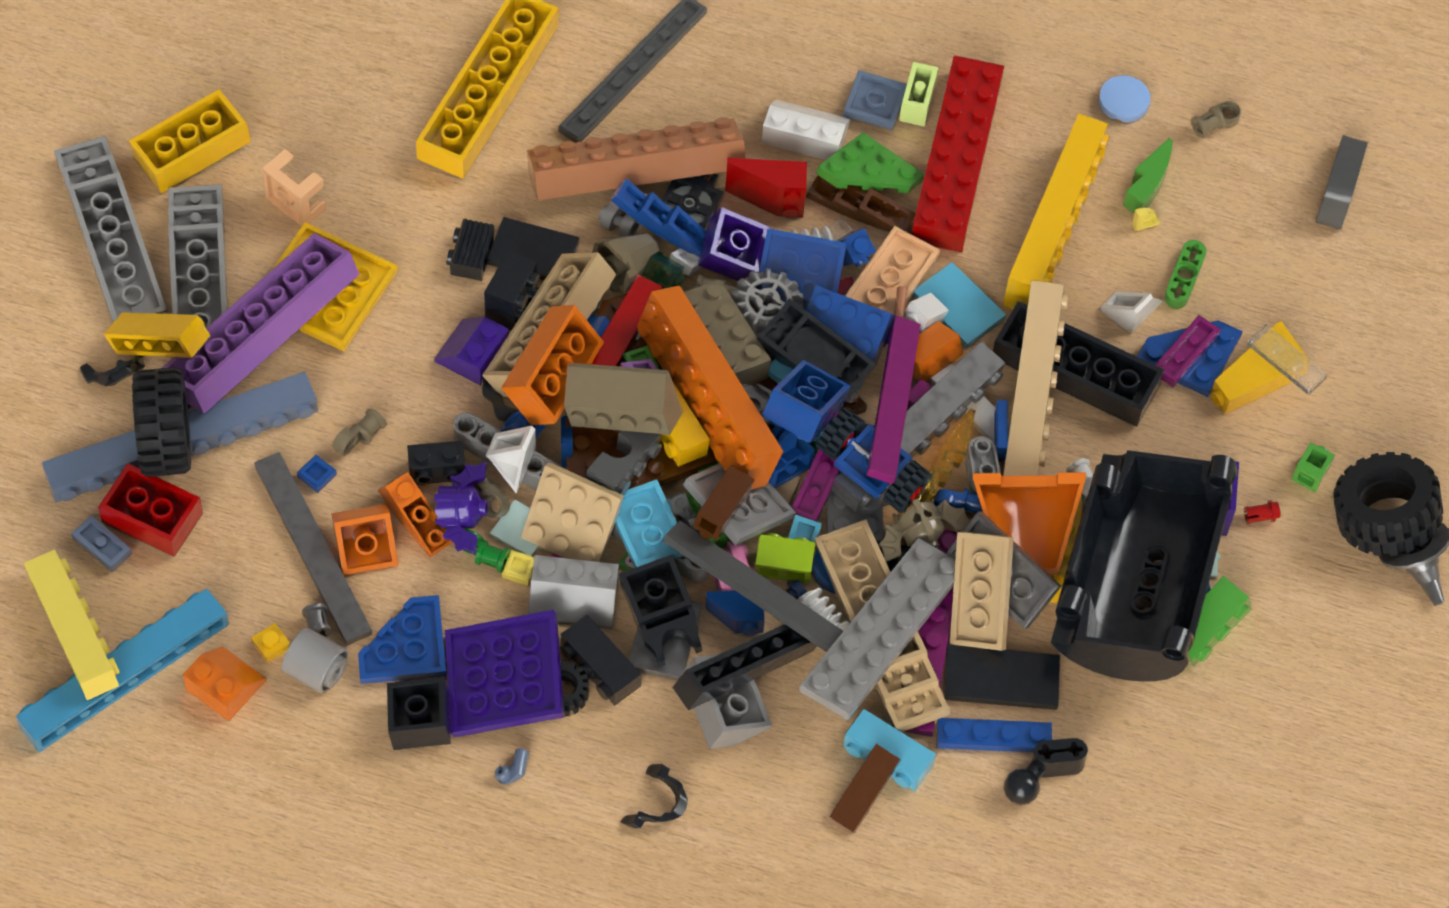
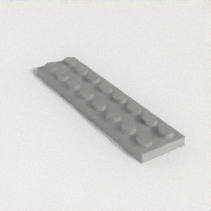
(881, 630)

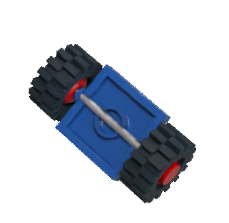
(853, 455)

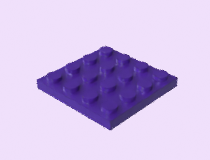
(504, 673)

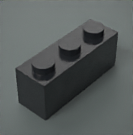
(600, 660)

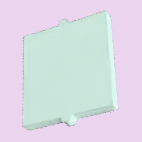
(510, 529)

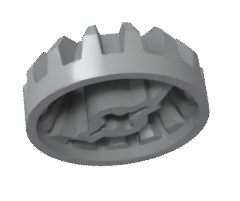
(748, 296)

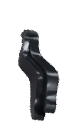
(501, 411)

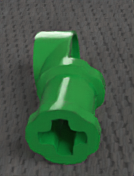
(489, 554)

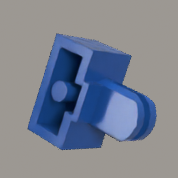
(795, 459)

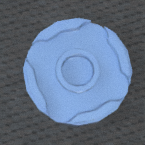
(1124, 98)

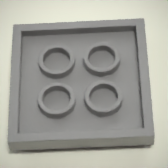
(758, 513)

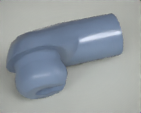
(515, 771)

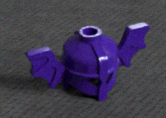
(462, 507)

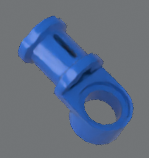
(965, 500)

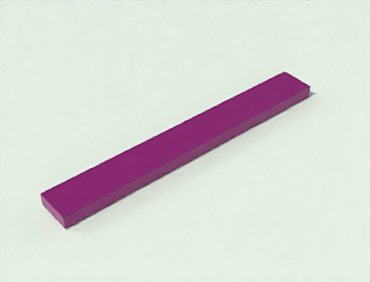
(893, 400)

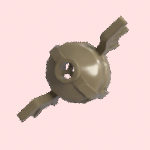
(921, 522)

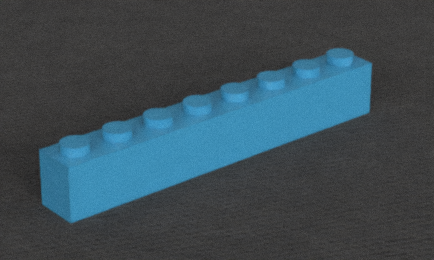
(137, 660)

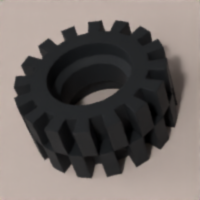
(580, 684)

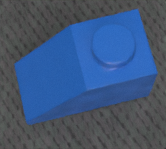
(735, 612)

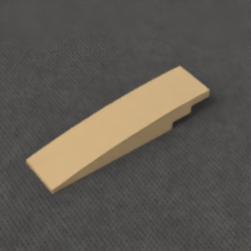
(856, 571)

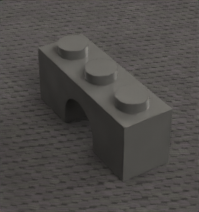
(618, 472)

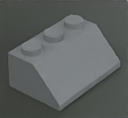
(574, 589)
(732, 715)

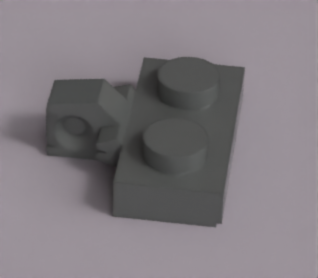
(681, 508)

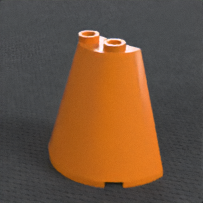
(1033, 511)

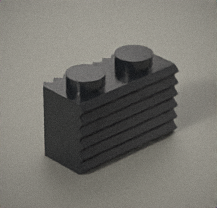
(471, 249)

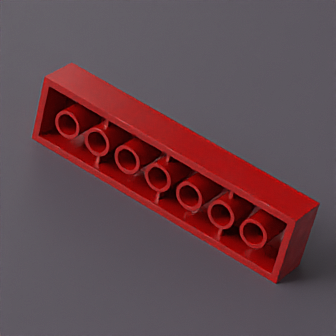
(957, 153)

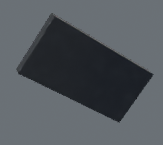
(1002, 677)

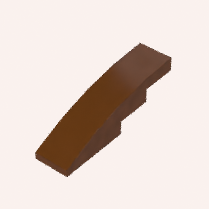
(861, 206)

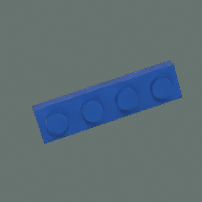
(991, 734)

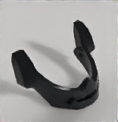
(112, 377)
(660, 772)

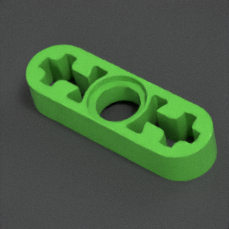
(1186, 284)

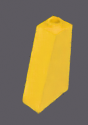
(1250, 377)

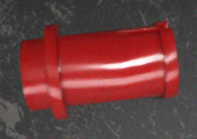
(1262, 512)

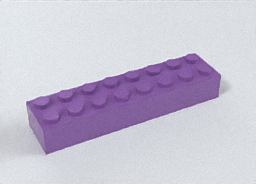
(265, 319)

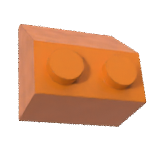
(364, 539)
(222, 681)

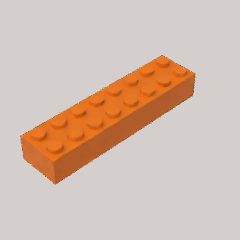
(708, 385)

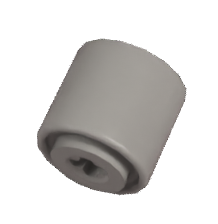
(315, 660)

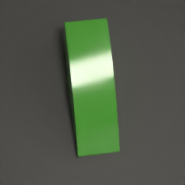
(1148, 178)

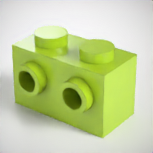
(785, 558)

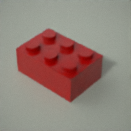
(150, 510)

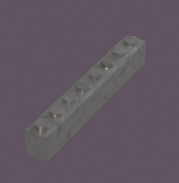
(935, 411)

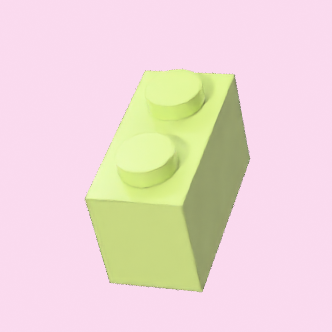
(918, 94)

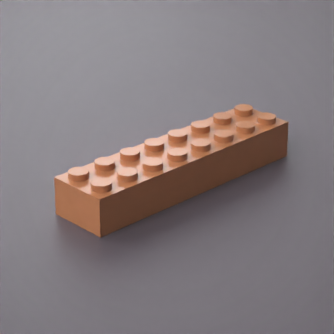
(638, 157)

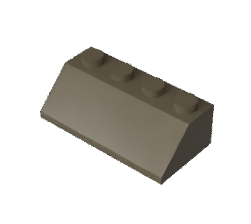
(621, 398)

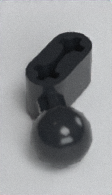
(1049, 759)

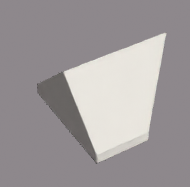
(1130, 308)
(512, 453)

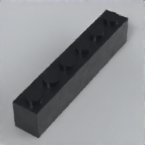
(741, 665)

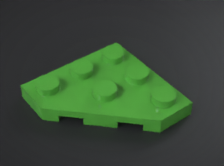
(869, 165)

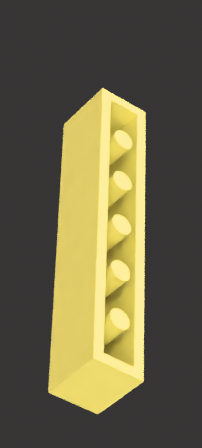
(72, 625)

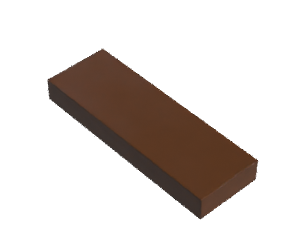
(865, 788)

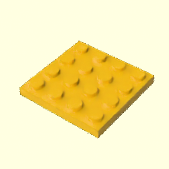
(347, 311)

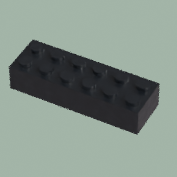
(1089, 369)

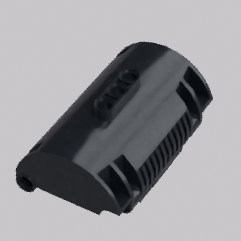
(1135, 514)

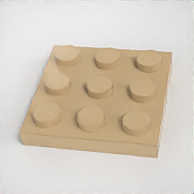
(571, 515)

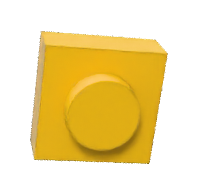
(270, 642)

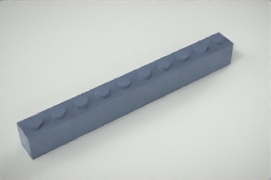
(221, 425)

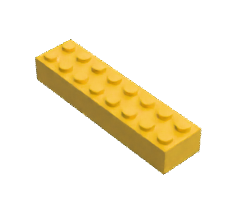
(487, 85)
(1058, 209)

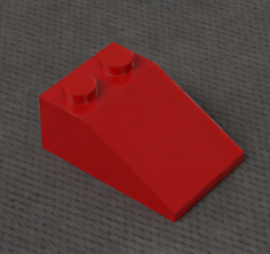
(769, 184)

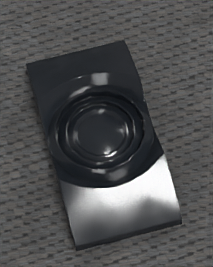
(800, 336)

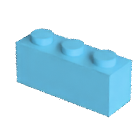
(915, 758)

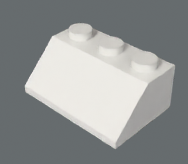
(804, 130)

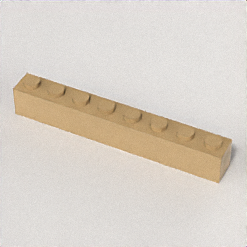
(1036, 379)

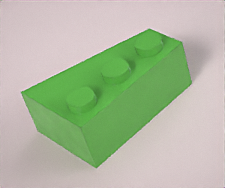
(1222, 610)

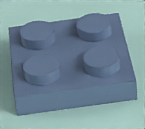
(875, 100)

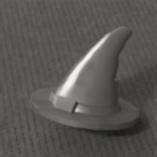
(1423, 563)

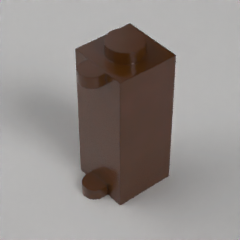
(723, 503)

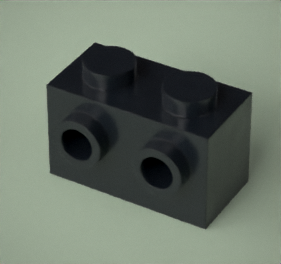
(435, 461)

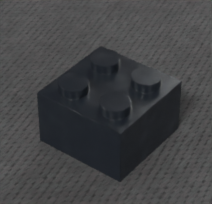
(511, 289)
(418, 713)

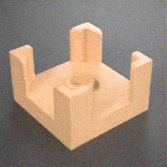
(290, 196)

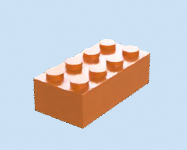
(540, 373)

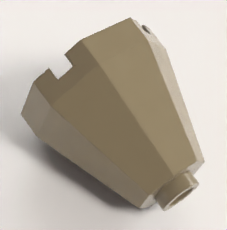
(626, 257)

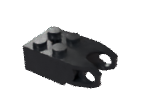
(664, 615)

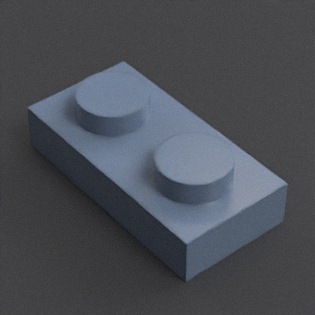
(101, 543)

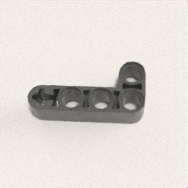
(1342, 182)

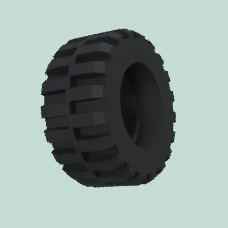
(161, 422)
(1391, 529)

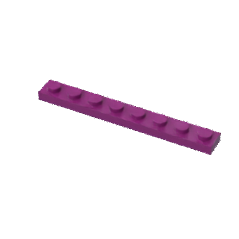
(936, 631)

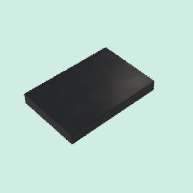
(531, 242)

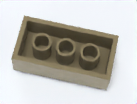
(730, 332)

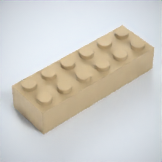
(572, 280)

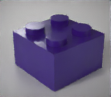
(732, 245)

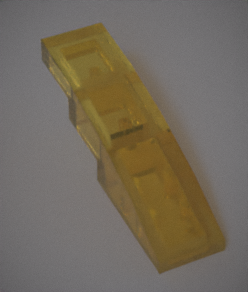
(949, 456)

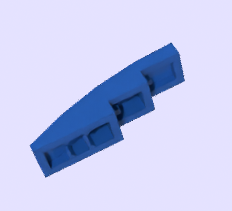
(651, 212)

